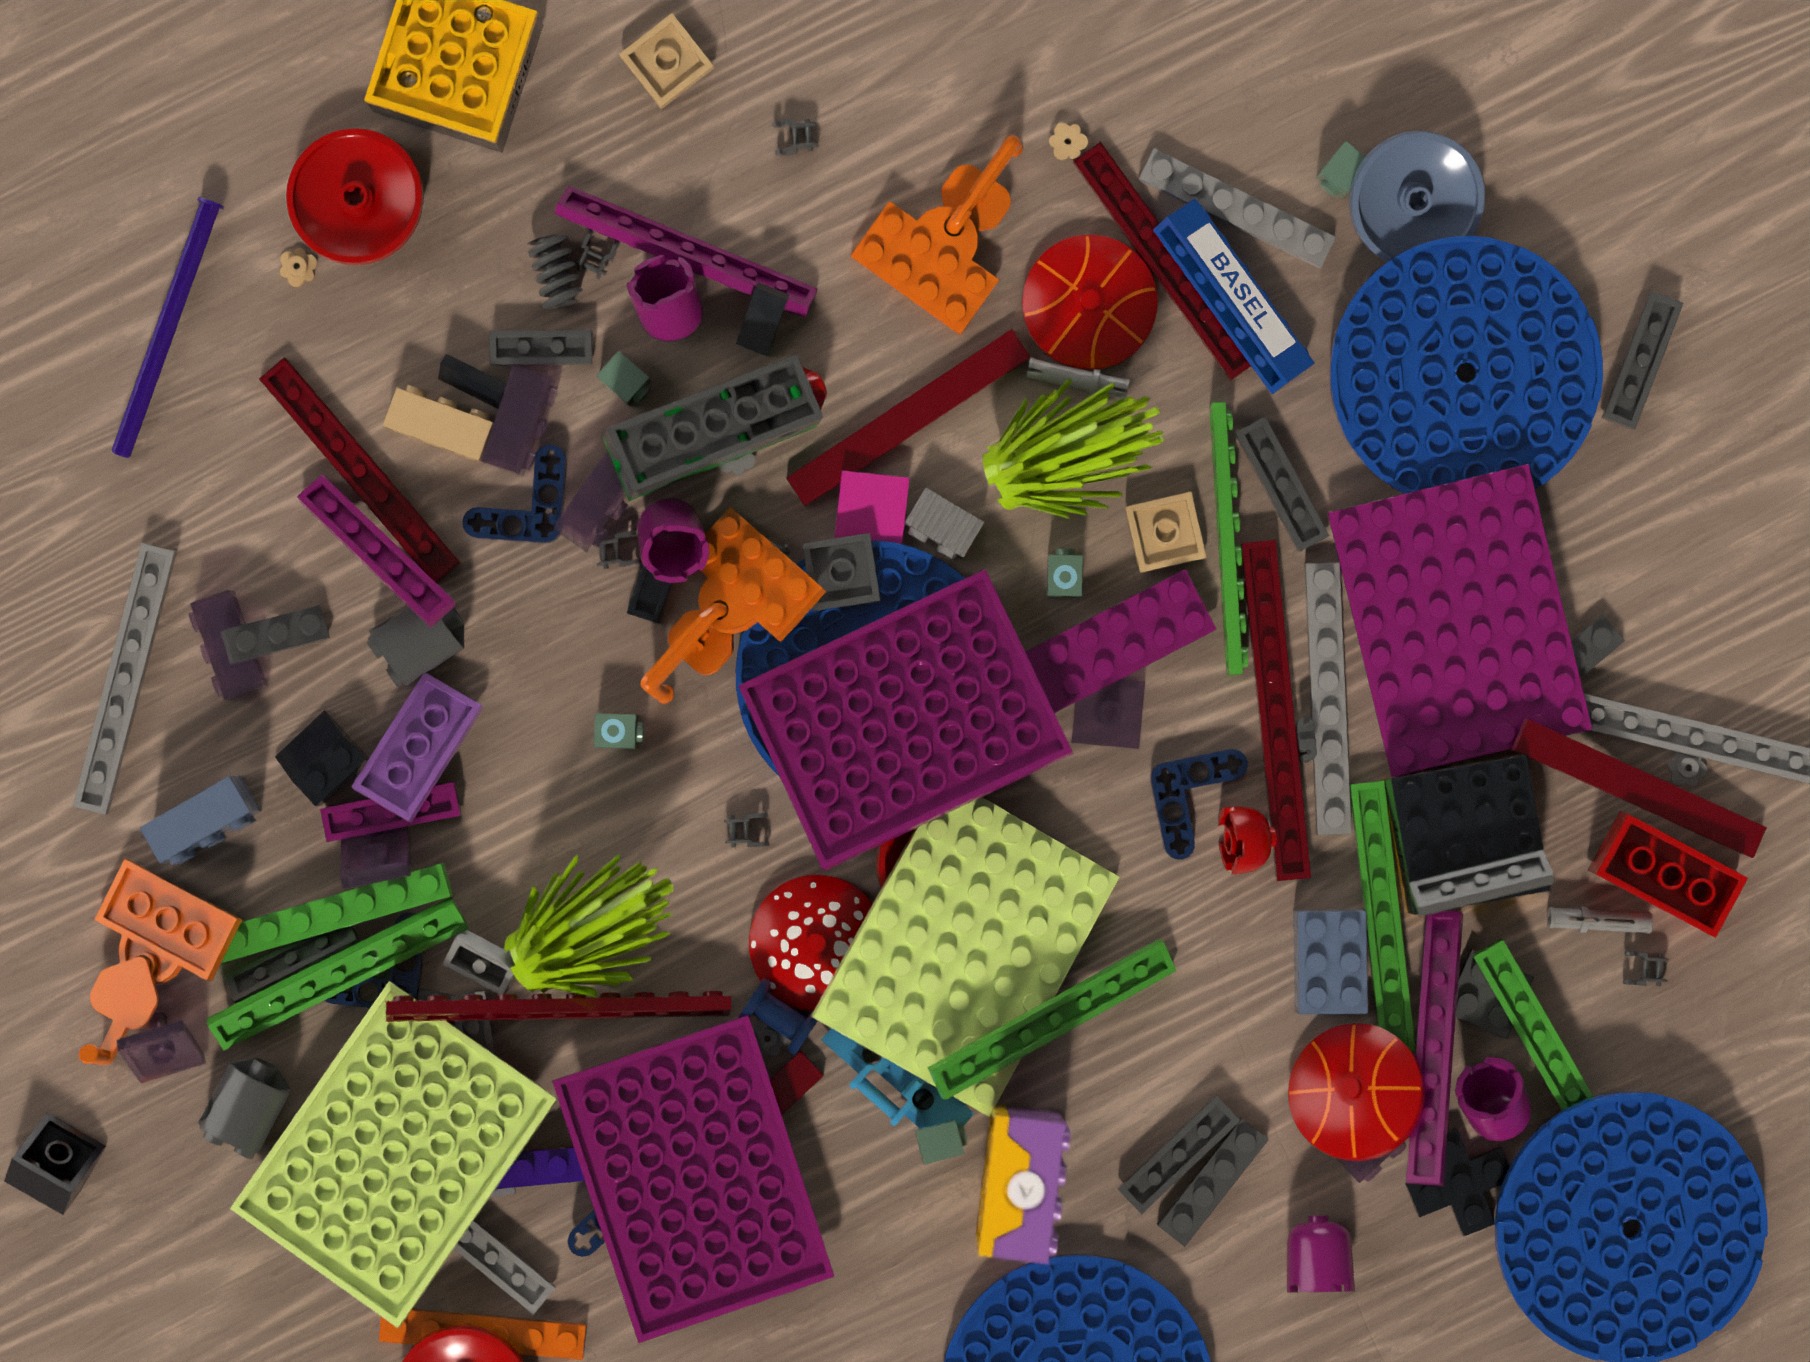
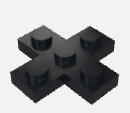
(1463, 1185)

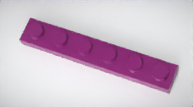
(376, 551)

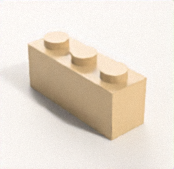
(439, 423)

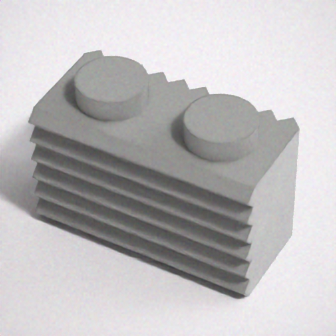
(943, 524)
(481, 962)

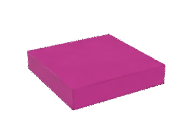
(871, 506)

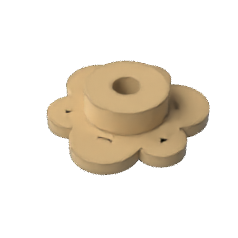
(1064, 132)
(305, 272)

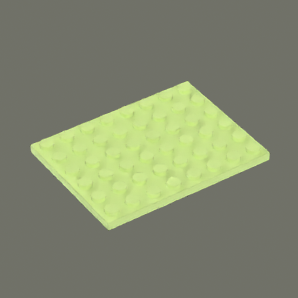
(964, 941)
(393, 1156)

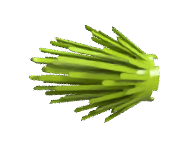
(1067, 449)
(586, 929)

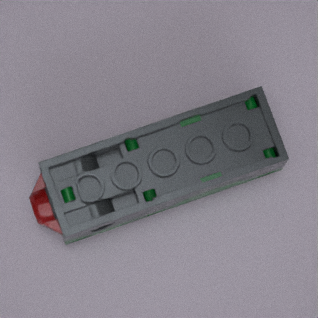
(715, 426)

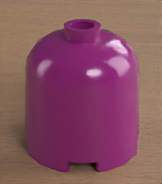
(666, 298)
(672, 540)
(1494, 1099)
(1319, 1257)

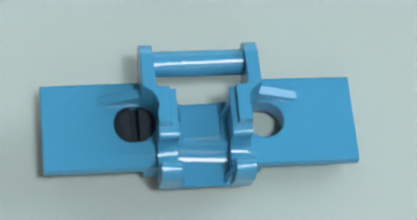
(924, 1101)

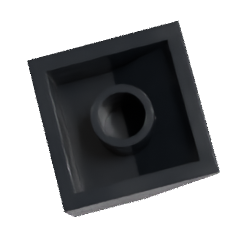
(321, 759)
(54, 1163)

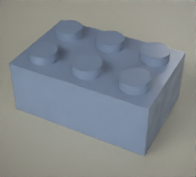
(201, 821)
(1330, 961)

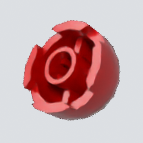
(1246, 839)

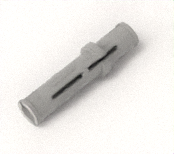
(1081, 378)
(1560, 919)

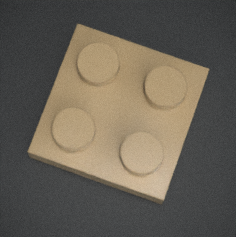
(666, 61)
(1165, 532)

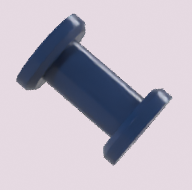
(779, 1016)

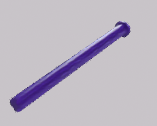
(166, 327)

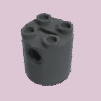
(413, 646)
(245, 1106)

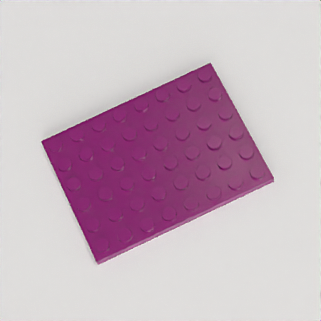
(1458, 619)
(905, 720)
(693, 1178)

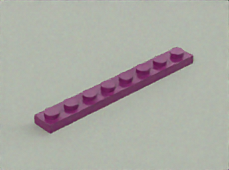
(662, 240)
(1436, 1045)

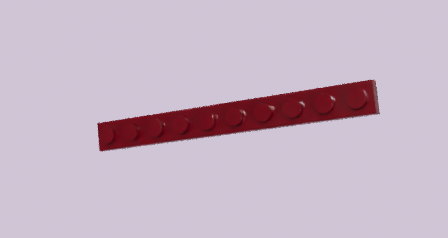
(1275, 709)
(544, 1007)

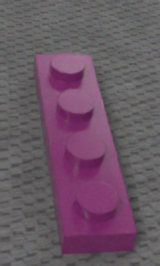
(370, 817)

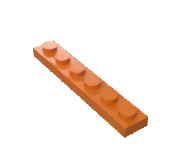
(524, 1334)

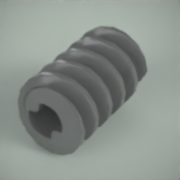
(554, 271)

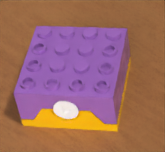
(1022, 1184)

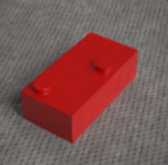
(1667, 873)

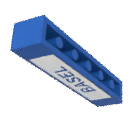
(1233, 296)

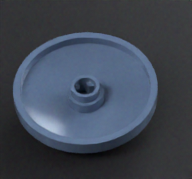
(1415, 192)

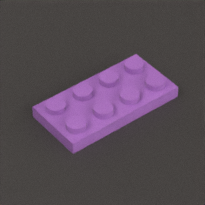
(417, 747)

